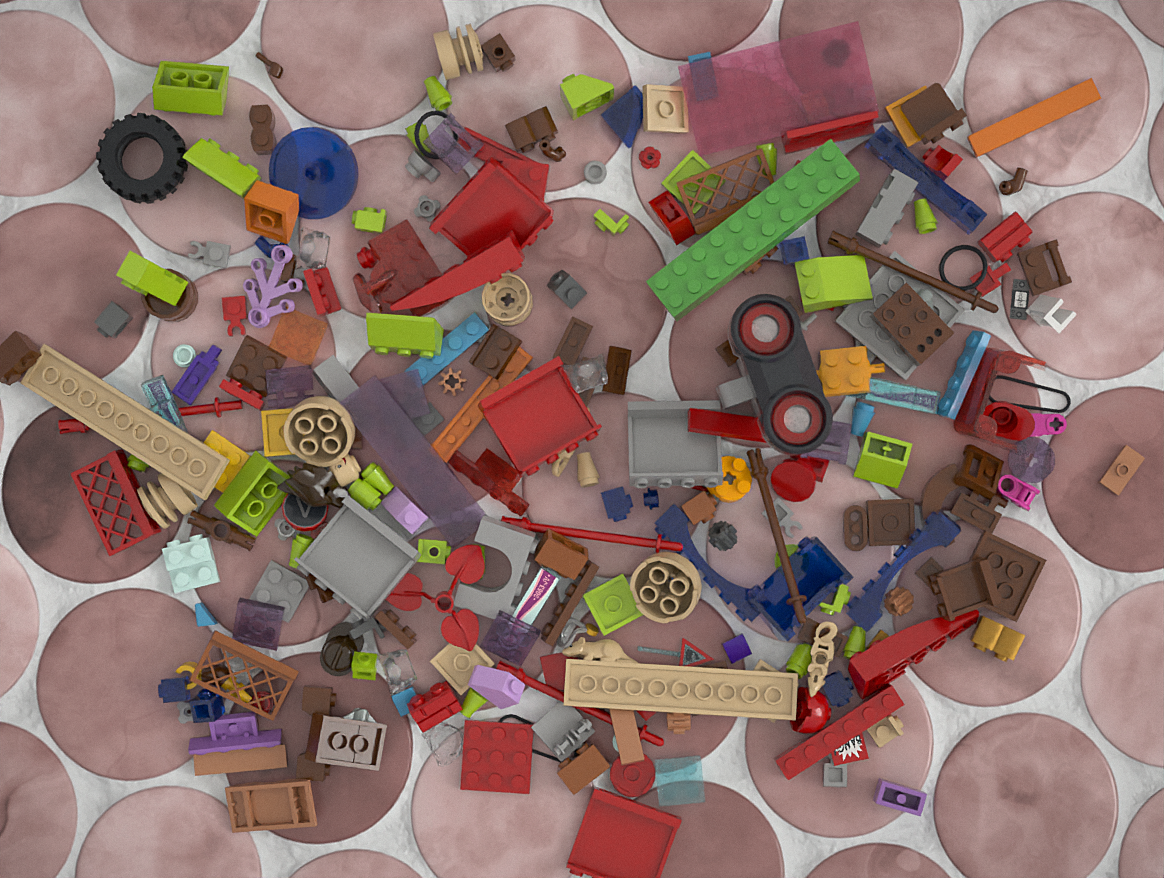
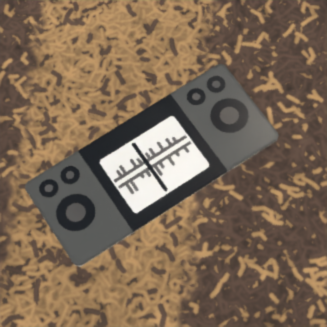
(1019, 299)

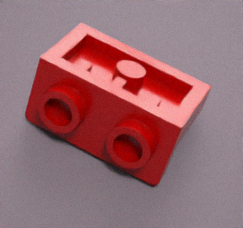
(322, 291)

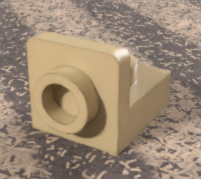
(886, 730)

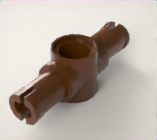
(233, 534)

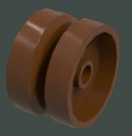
(165, 311)

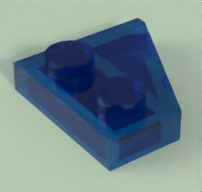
(626, 115)

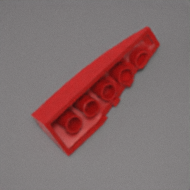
(478, 268)
(888, 658)

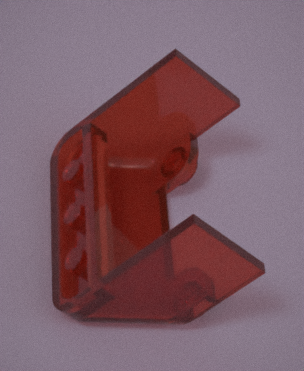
(970, 418)

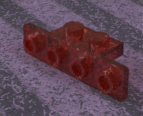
(493, 476)

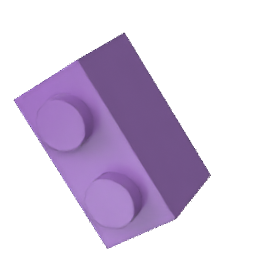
(899, 797)

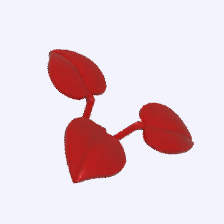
(461, 627)

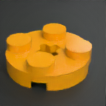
(740, 485)

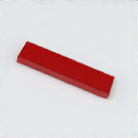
(492, 148)
(724, 425)

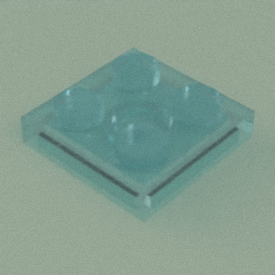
(679, 780)

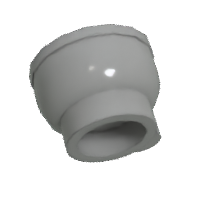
(420, 165)

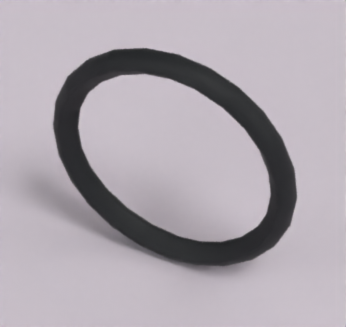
(417, 128)
(964, 247)

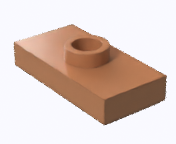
(1121, 470)

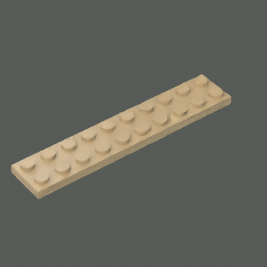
(125, 422)
(680, 689)

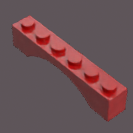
(836, 734)

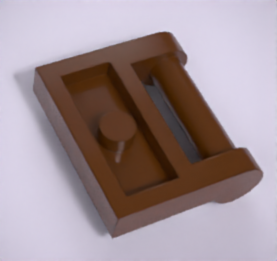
(1037, 271)
(986, 474)

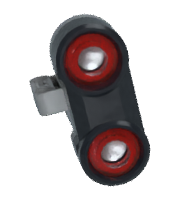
(776, 376)

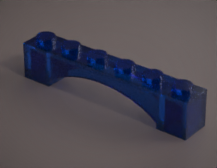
(946, 199)
(674, 526)
(938, 531)

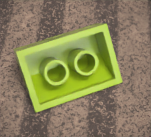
(190, 88)
(584, 94)
(222, 166)
(404, 335)
(253, 494)

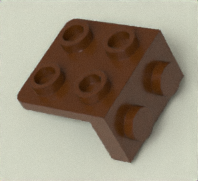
(932, 114)

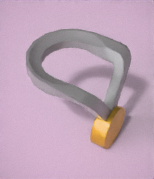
(588, 628)

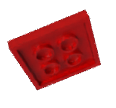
(497, 756)

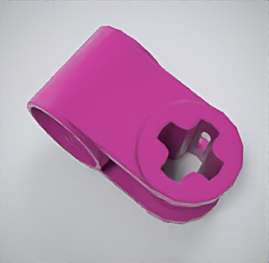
(1042, 424)
(1019, 493)

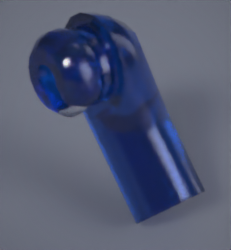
(266, 247)

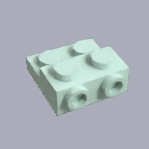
(191, 563)

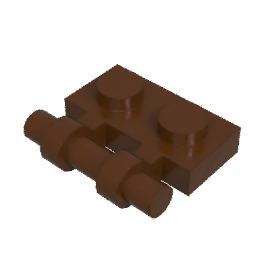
(976, 513)

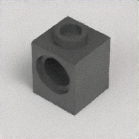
(112, 320)

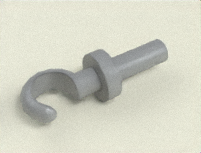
(804, 324)

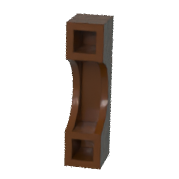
(315, 700)

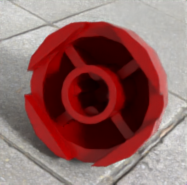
(810, 712)

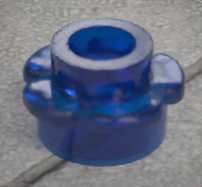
(651, 499)

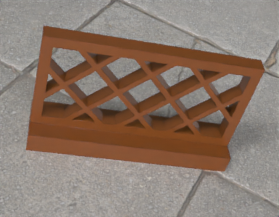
(713, 219)
(254, 657)

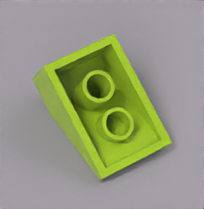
(833, 281)

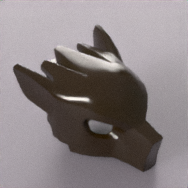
(314, 486)

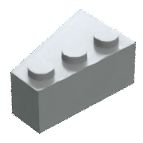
(887, 208)

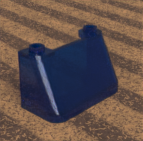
(816, 577)

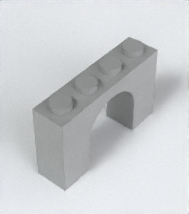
(516, 545)

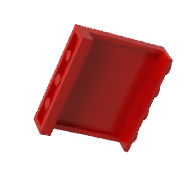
(491, 207)
(538, 417)
(622, 838)

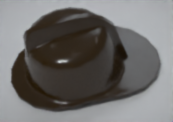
(339, 649)

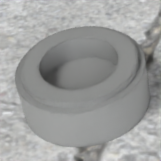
(595, 172)

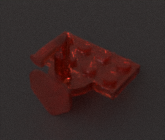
(401, 267)

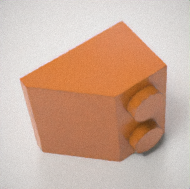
(271, 211)

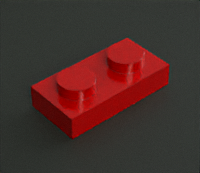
(234, 389)

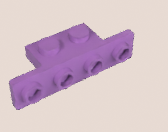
(235, 733)

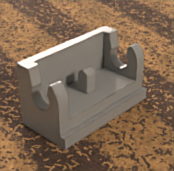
(334, 379)

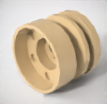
(458, 51)
(507, 286)
(165, 500)

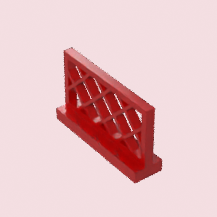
(837, 130)
(129, 484)

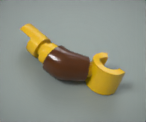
(206, 675)

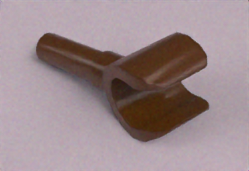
(275, 69)

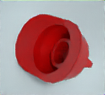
(1011, 420)

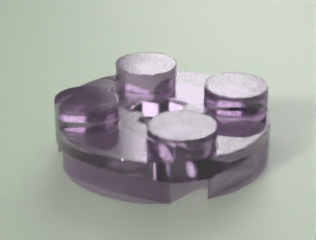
(1041, 469)

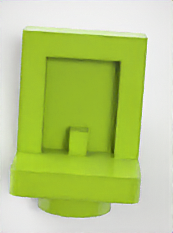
(605, 223)
(840, 597)
(364, 665)

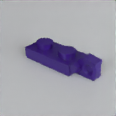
(197, 375)

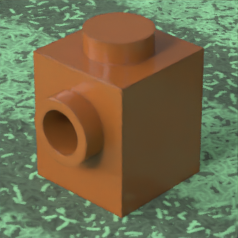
(700, 508)

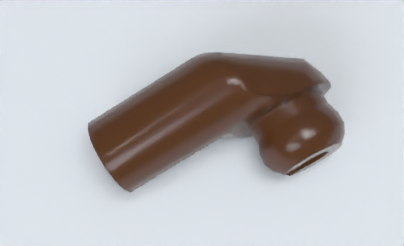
(547, 150)
(1014, 185)

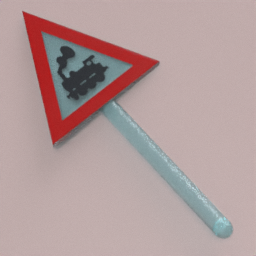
(689, 654)

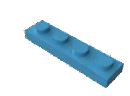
(452, 347)
(963, 375)

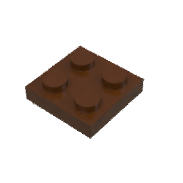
(252, 362)
(890, 521)
(404, 635)

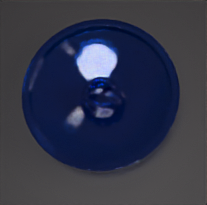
(317, 168)

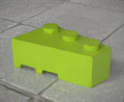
(150, 278)

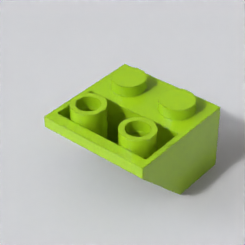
(882, 459)

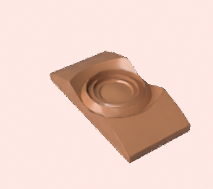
(271, 805)

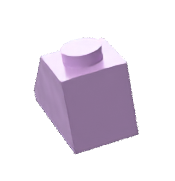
(404, 510)
(496, 686)

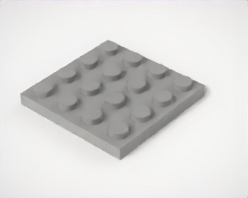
(883, 285)

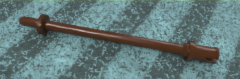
(852, 246)
(759, 473)

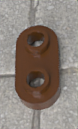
(856, 527)

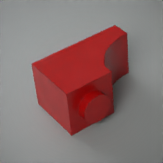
(941, 161)
(672, 217)

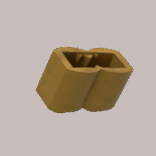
(996, 638)

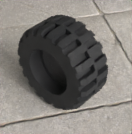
(119, 138)

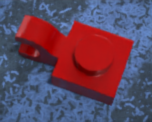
(991, 279)

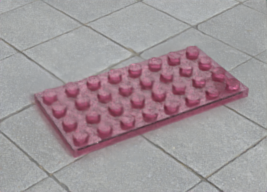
(778, 88)

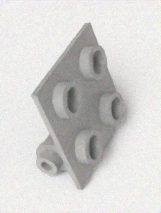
(563, 730)

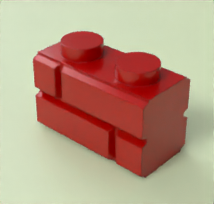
(1005, 237)
(434, 706)

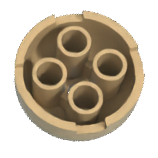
(324, 425)
(658, 594)

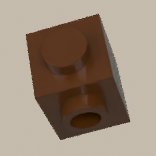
(498, 53)

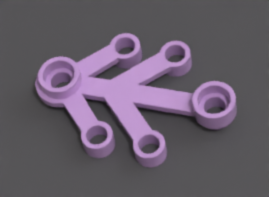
(269, 288)

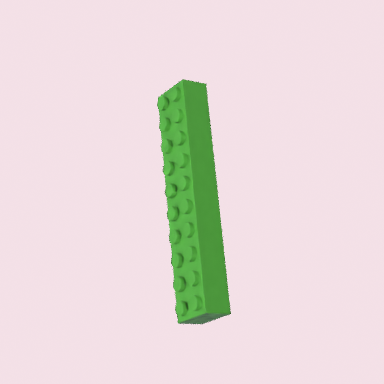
(753, 230)

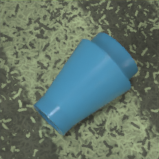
(861, 418)

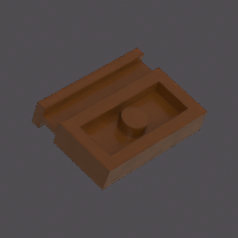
(495, 351)

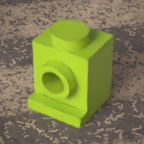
(369, 220)
(424, 547)

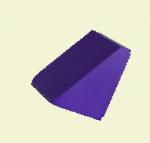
(736, 648)

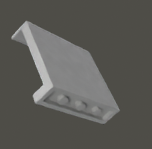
(665, 452)
(358, 559)

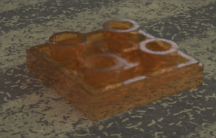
(298, 336)

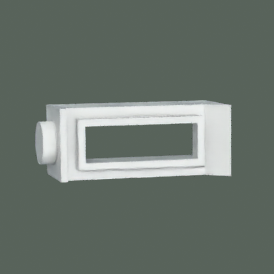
(1047, 313)

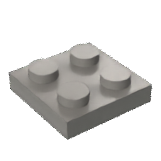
(281, 588)

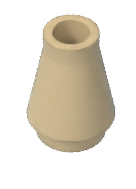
(586, 471)

